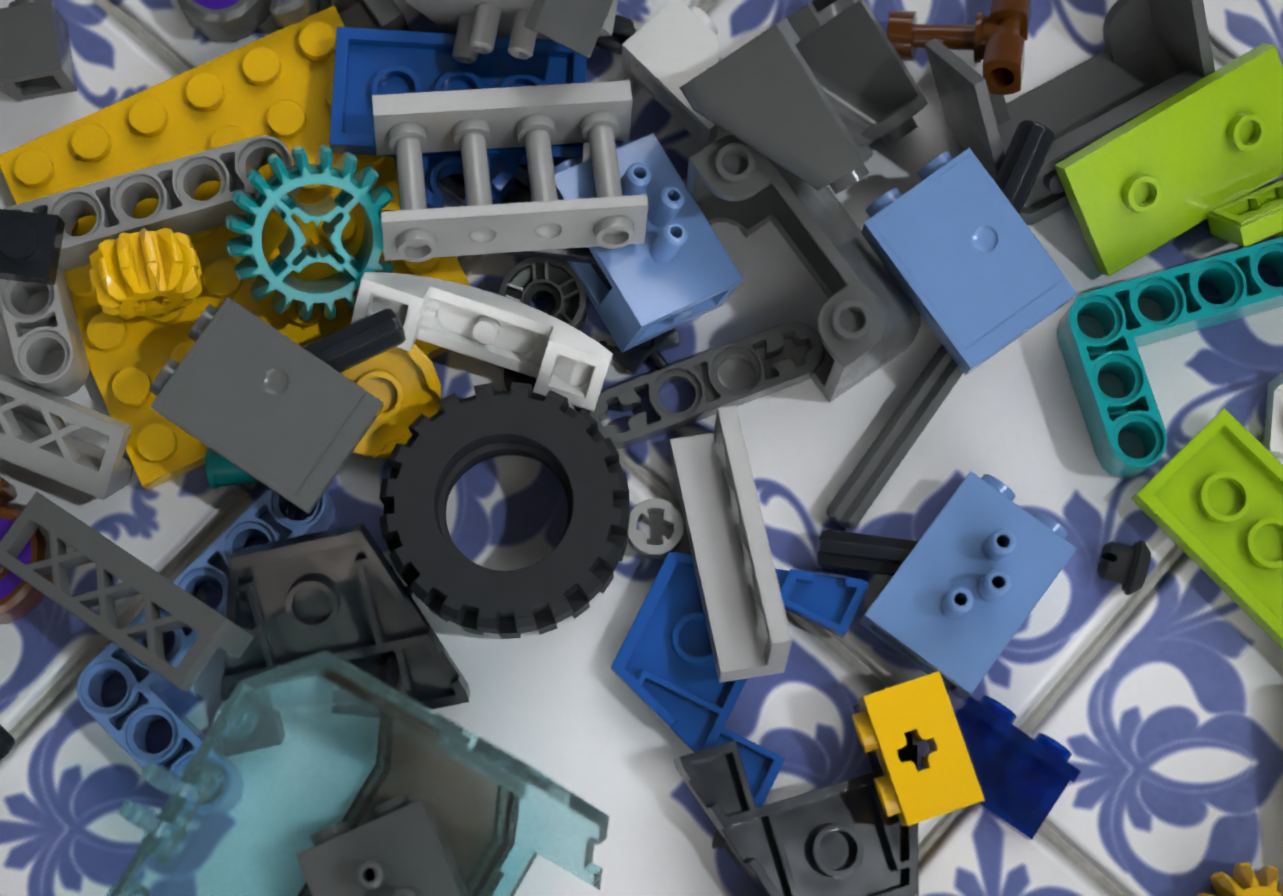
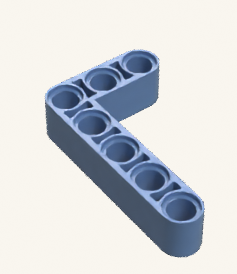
(144, 695)

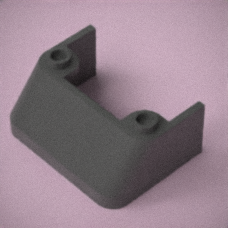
(1148, 57)

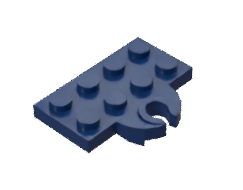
(416, 62)

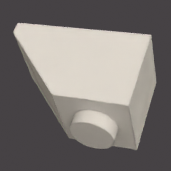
(668, 54)

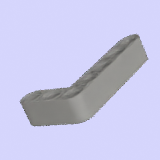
(113, 205)

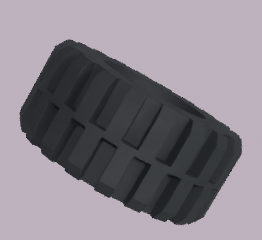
(487, 428)

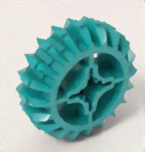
(293, 252)

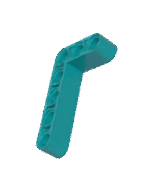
(1127, 329)

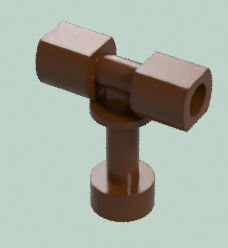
(994, 38)

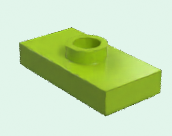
(1250, 217)

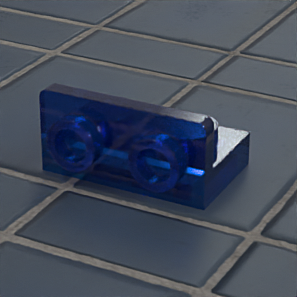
(1015, 772)

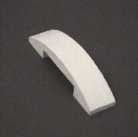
(491, 331)

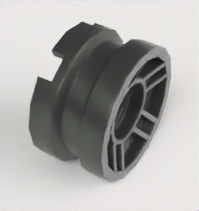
(540, 277)

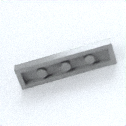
(53, 450)
(731, 551)

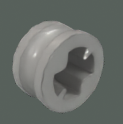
(671, 519)

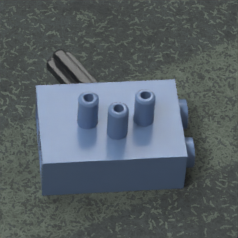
(959, 586)

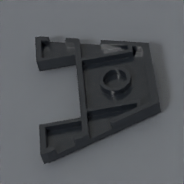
(338, 597)
(812, 842)

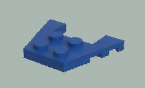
(673, 666)

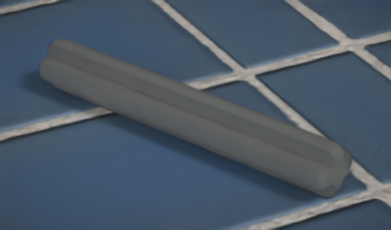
(894, 440)

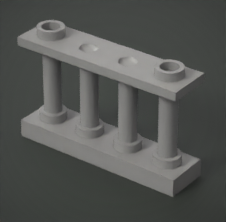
(504, 119)

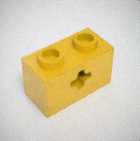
(947, 772)

